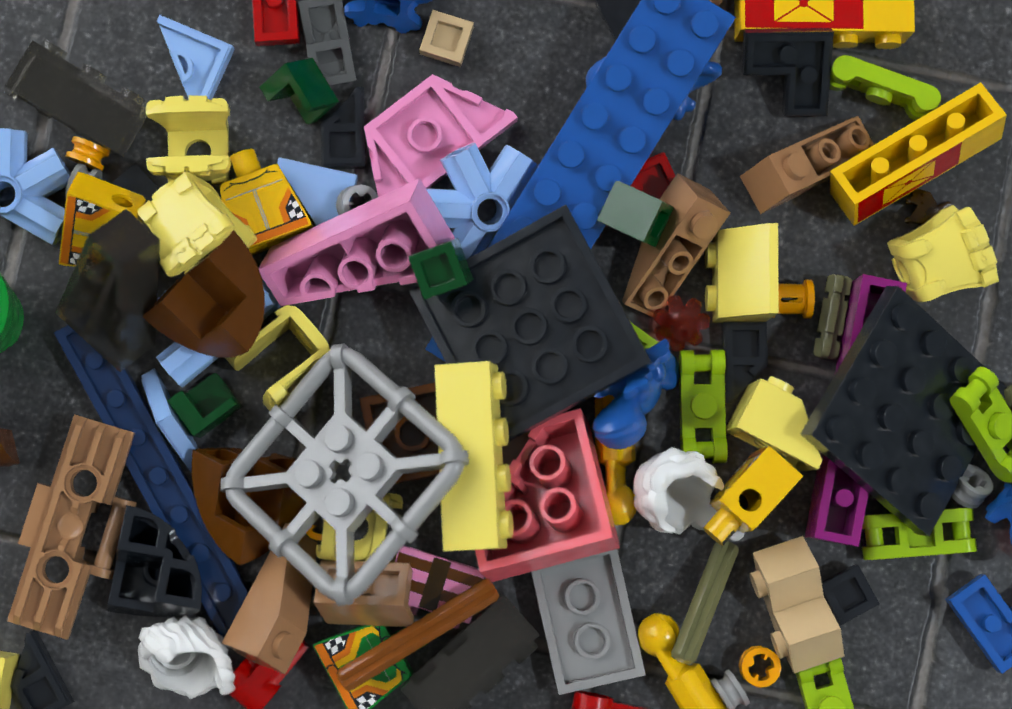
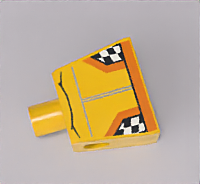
(263, 201)
(88, 207)
(763, 482)

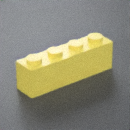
(470, 409)

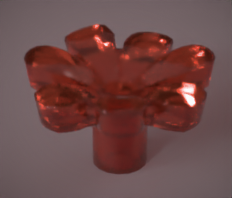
(681, 323)

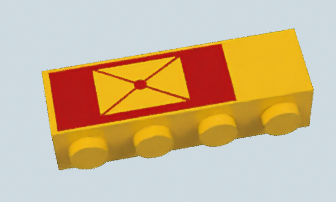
(853, 21)
(917, 153)

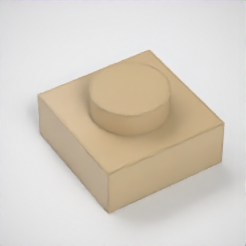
(446, 38)

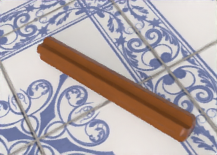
(417, 634)

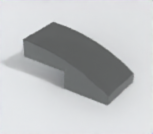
(328, 39)

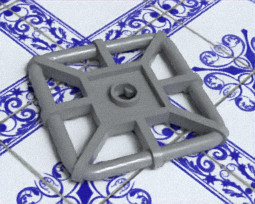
(372, 471)

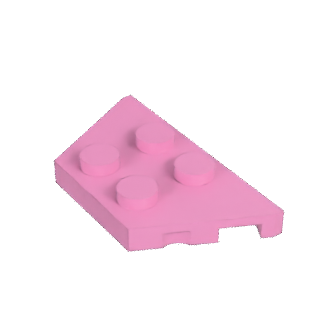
(425, 128)

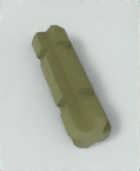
(832, 317)

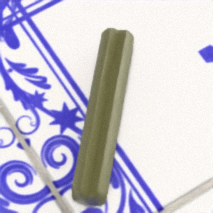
(704, 603)

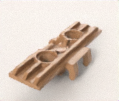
(59, 523)

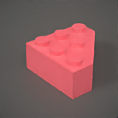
(554, 502)

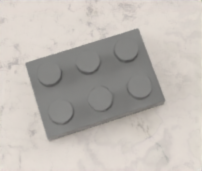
(588, 622)

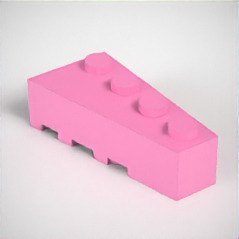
(356, 248)

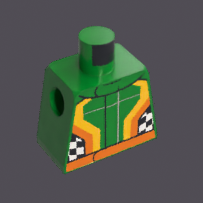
(348, 645)

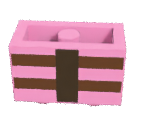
(436, 579)

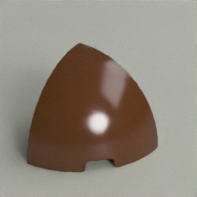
(215, 304)
(224, 523)

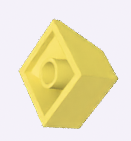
(743, 274)
(775, 418)

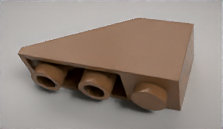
(804, 164)
(686, 236)

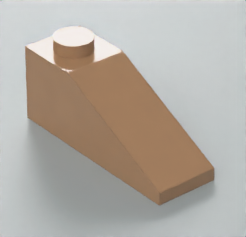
(274, 613)

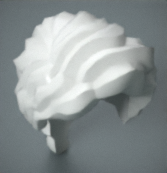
(676, 491)
(186, 657)

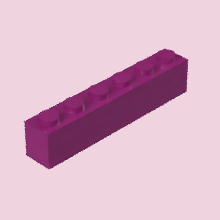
(837, 500)

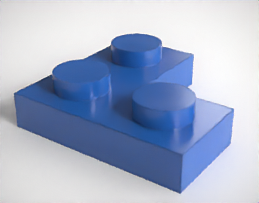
(986, 620)

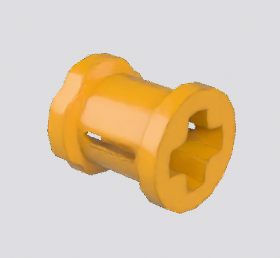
(805, 299)

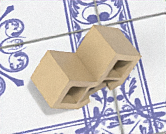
(796, 604)

